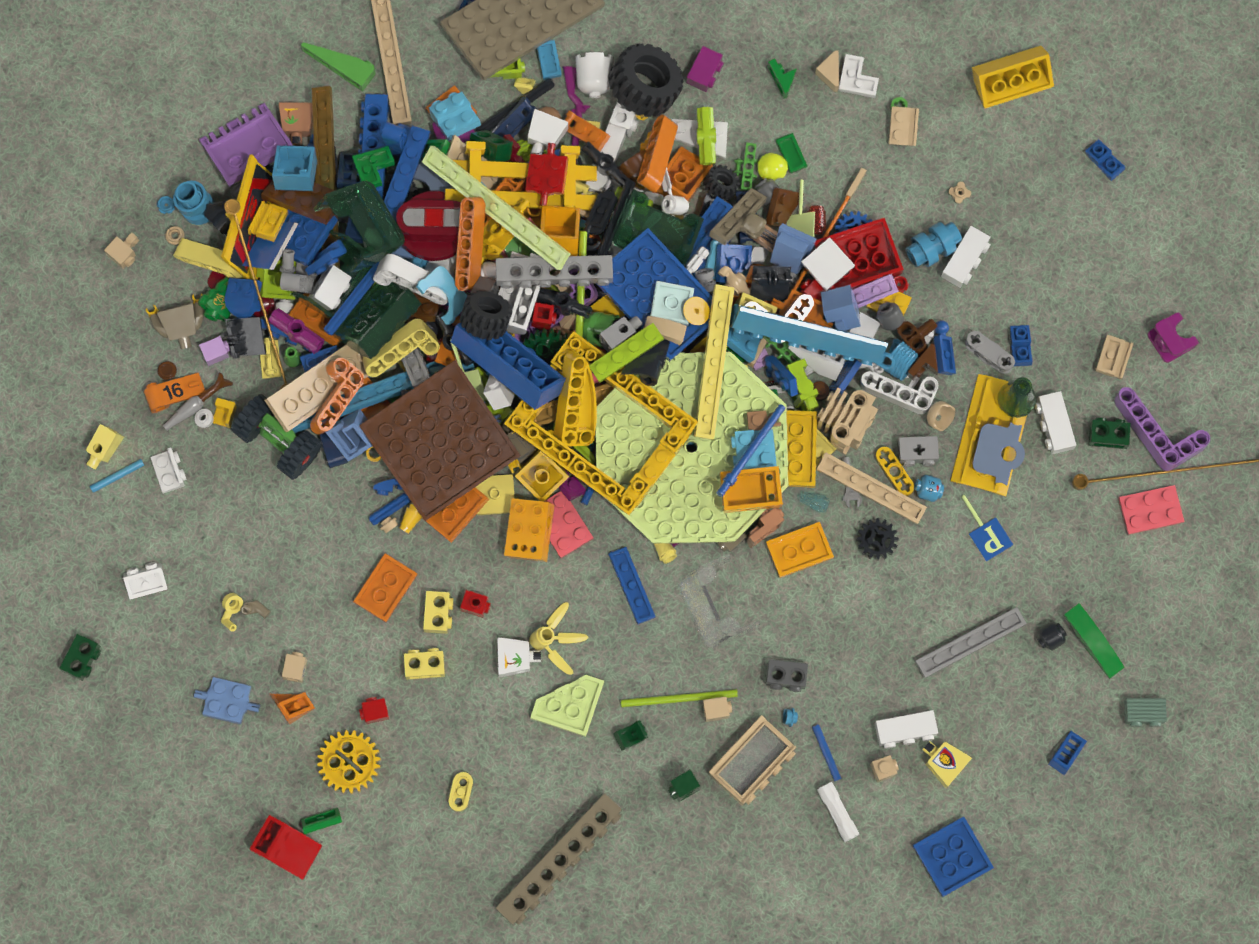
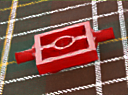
(547, 174)

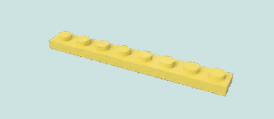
(714, 362)

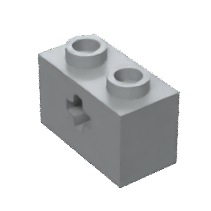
(927, 445)

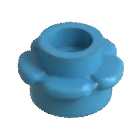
(161, 205)
(790, 717)

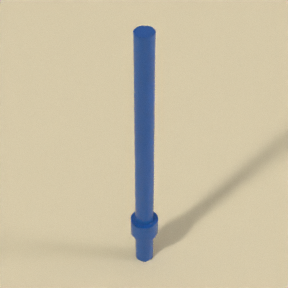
(730, 478)

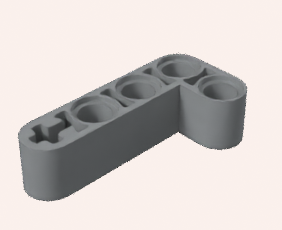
(300, 281)

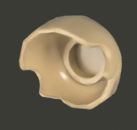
(947, 415)

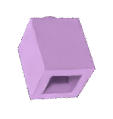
(215, 350)

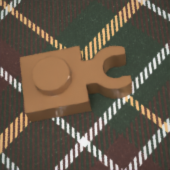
(757, 420)

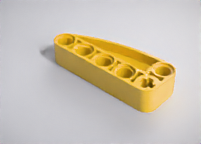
(581, 407)

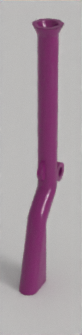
(570, 79)

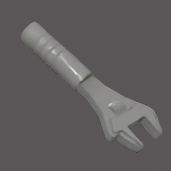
(851, 494)

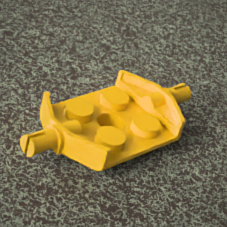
(494, 242)

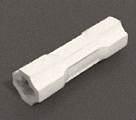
(838, 812)

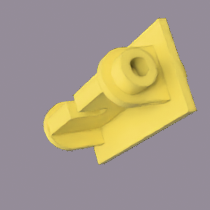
(269, 363)

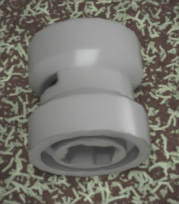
(705, 278)

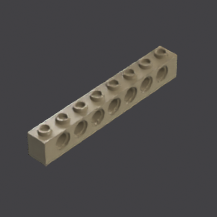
(603, 805)

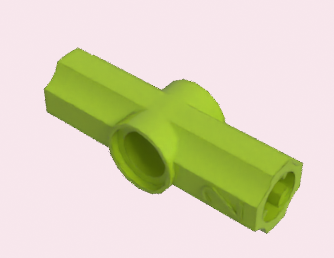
(706, 136)

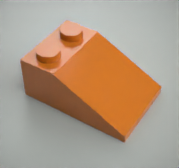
(685, 174)

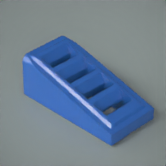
(1060, 766)

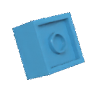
(294, 168)

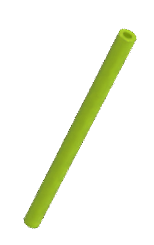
(581, 289)
(678, 698)

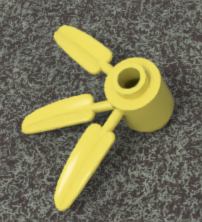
(545, 636)

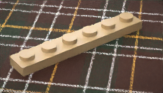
(871, 488)

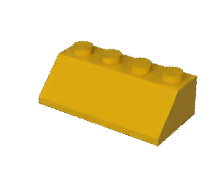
(1013, 76)

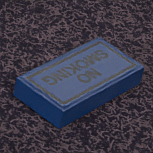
(845, 376)

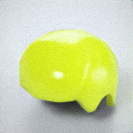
(772, 166)

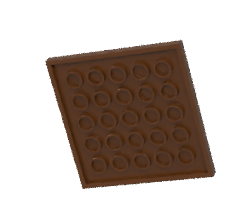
(440, 440)

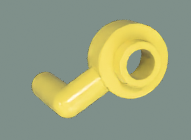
(231, 609)

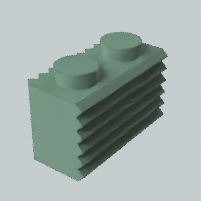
(1145, 711)

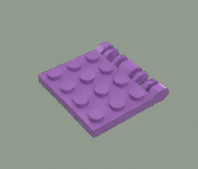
(254, 137)

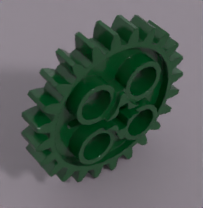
(551, 340)

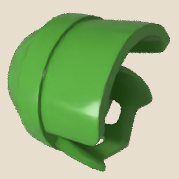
(595, 325)

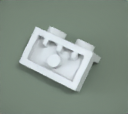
(168, 471)
(144, 580)

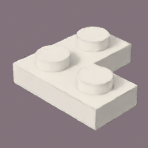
(853, 81)

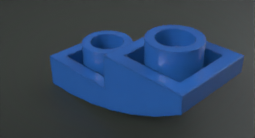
(1104, 160)
(1020, 345)
(386, 487)

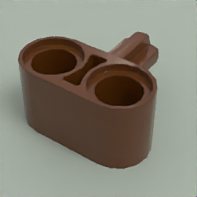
(917, 334)

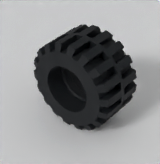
(486, 315)

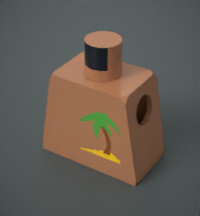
(296, 121)

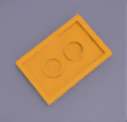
(799, 550)

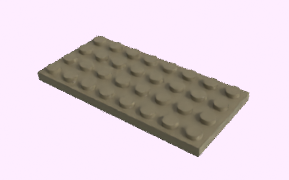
(503, 31)

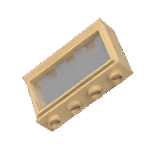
(752, 761)

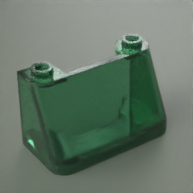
(675, 233)

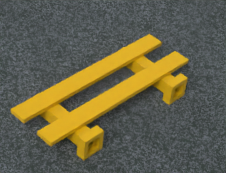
(479, 169)

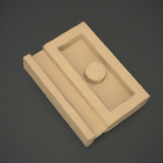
(903, 126)
(1114, 357)

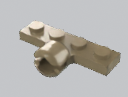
(741, 218)

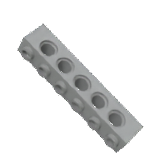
(602, 263)

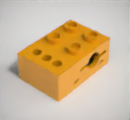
(562, 226)
(752, 490)
(529, 529)

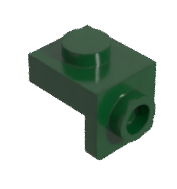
(631, 735)

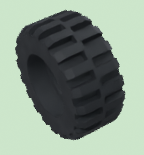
(656, 66)

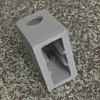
(612, 336)

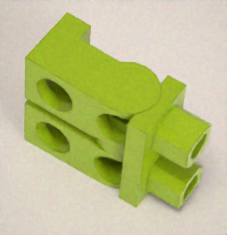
(806, 395)

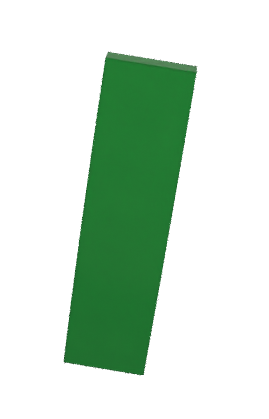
(1094, 640)

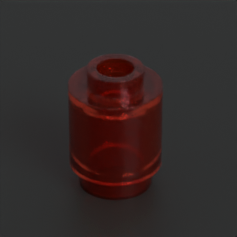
(820, 218)

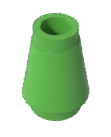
(292, 361)

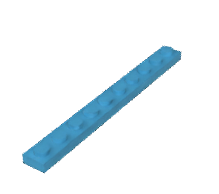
(379, 392)

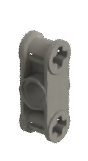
(989, 352)

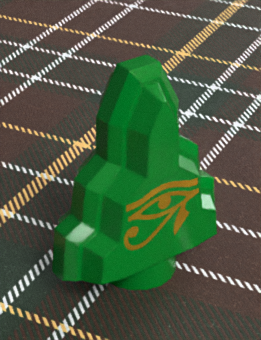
(214, 302)

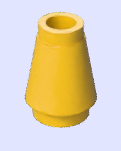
(410, 518)

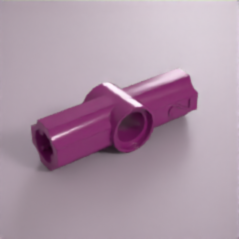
(287, 324)

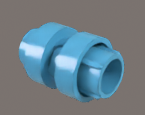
(191, 201)
(940, 240)

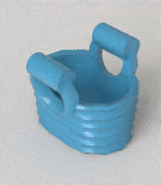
(901, 358)

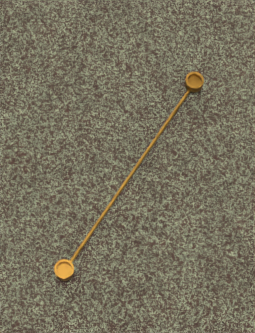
(232, 207)
(1081, 481)

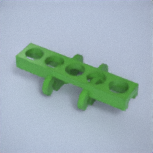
(745, 175)
(785, 348)

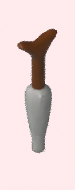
(196, 403)

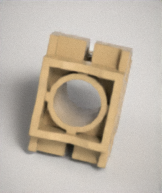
(847, 418)

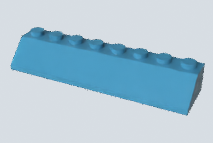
(808, 334)

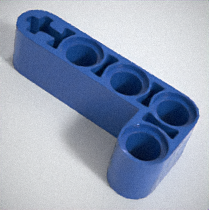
(395, 137)

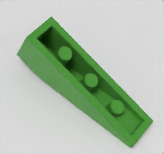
(346, 66)

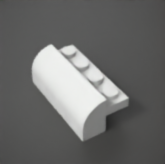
(521, 300)

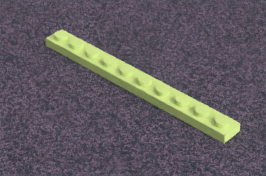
(497, 208)

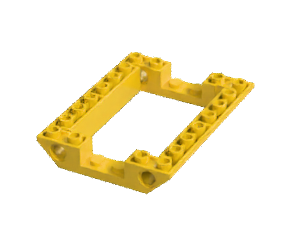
(627, 500)

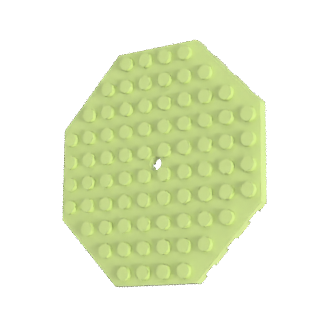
(684, 498)

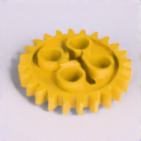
(337, 775)

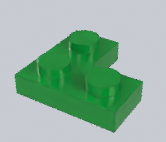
(370, 162)

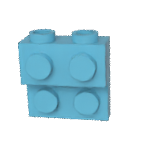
(454, 115)
(764, 454)

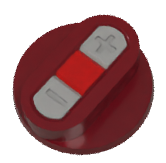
(430, 226)

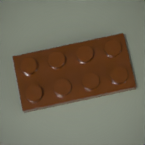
(300, 201)

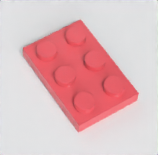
(1151, 510)
(568, 528)

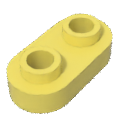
(461, 792)

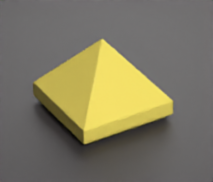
(524, 84)

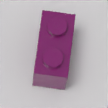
(704, 69)

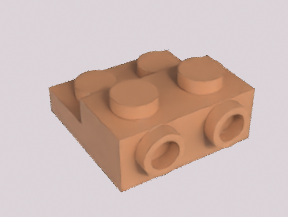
(768, 522)

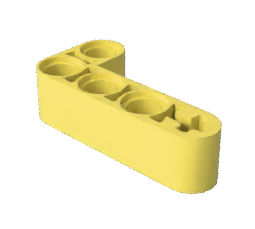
(204, 257)
(403, 342)

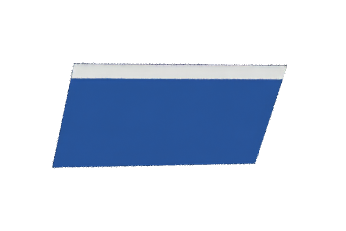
(267, 253)

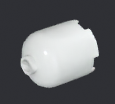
(593, 73)

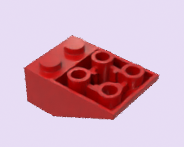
(285, 847)

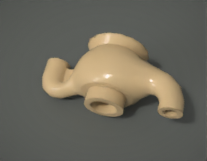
(737, 281)

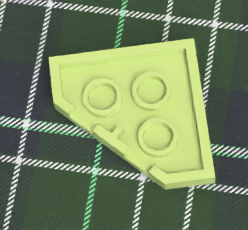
(570, 705)

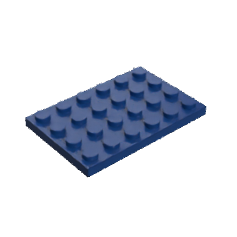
(635, 278)

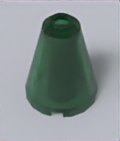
(1017, 397)

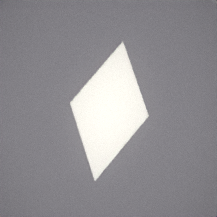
(759, 255)

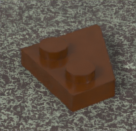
(782, 206)

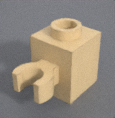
(121, 251)

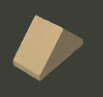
(829, 71)

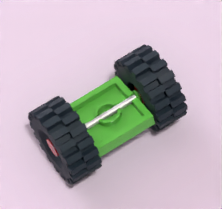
(297, 451)

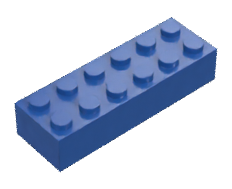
(512, 366)

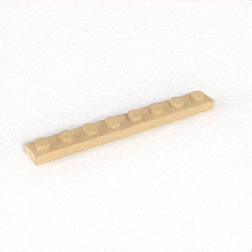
(391, 62)

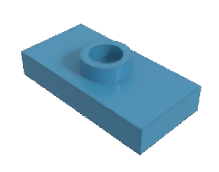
(549, 60)

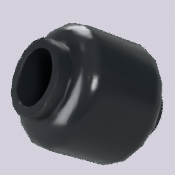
(1052, 636)

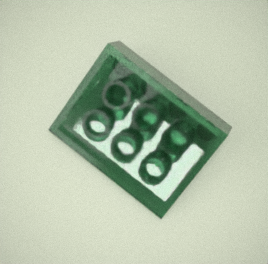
(377, 318)

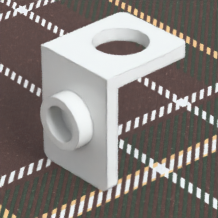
(629, 124)

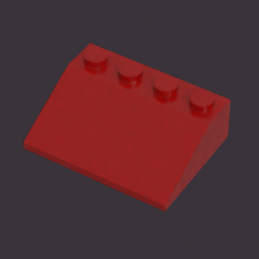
(871, 252)

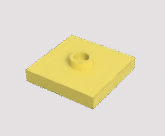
(499, 492)

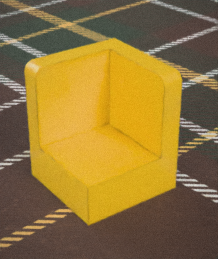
(224, 412)

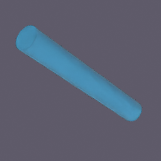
(117, 475)

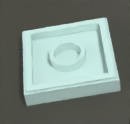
(669, 301)

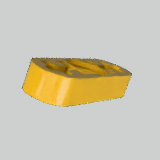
(882, 462)

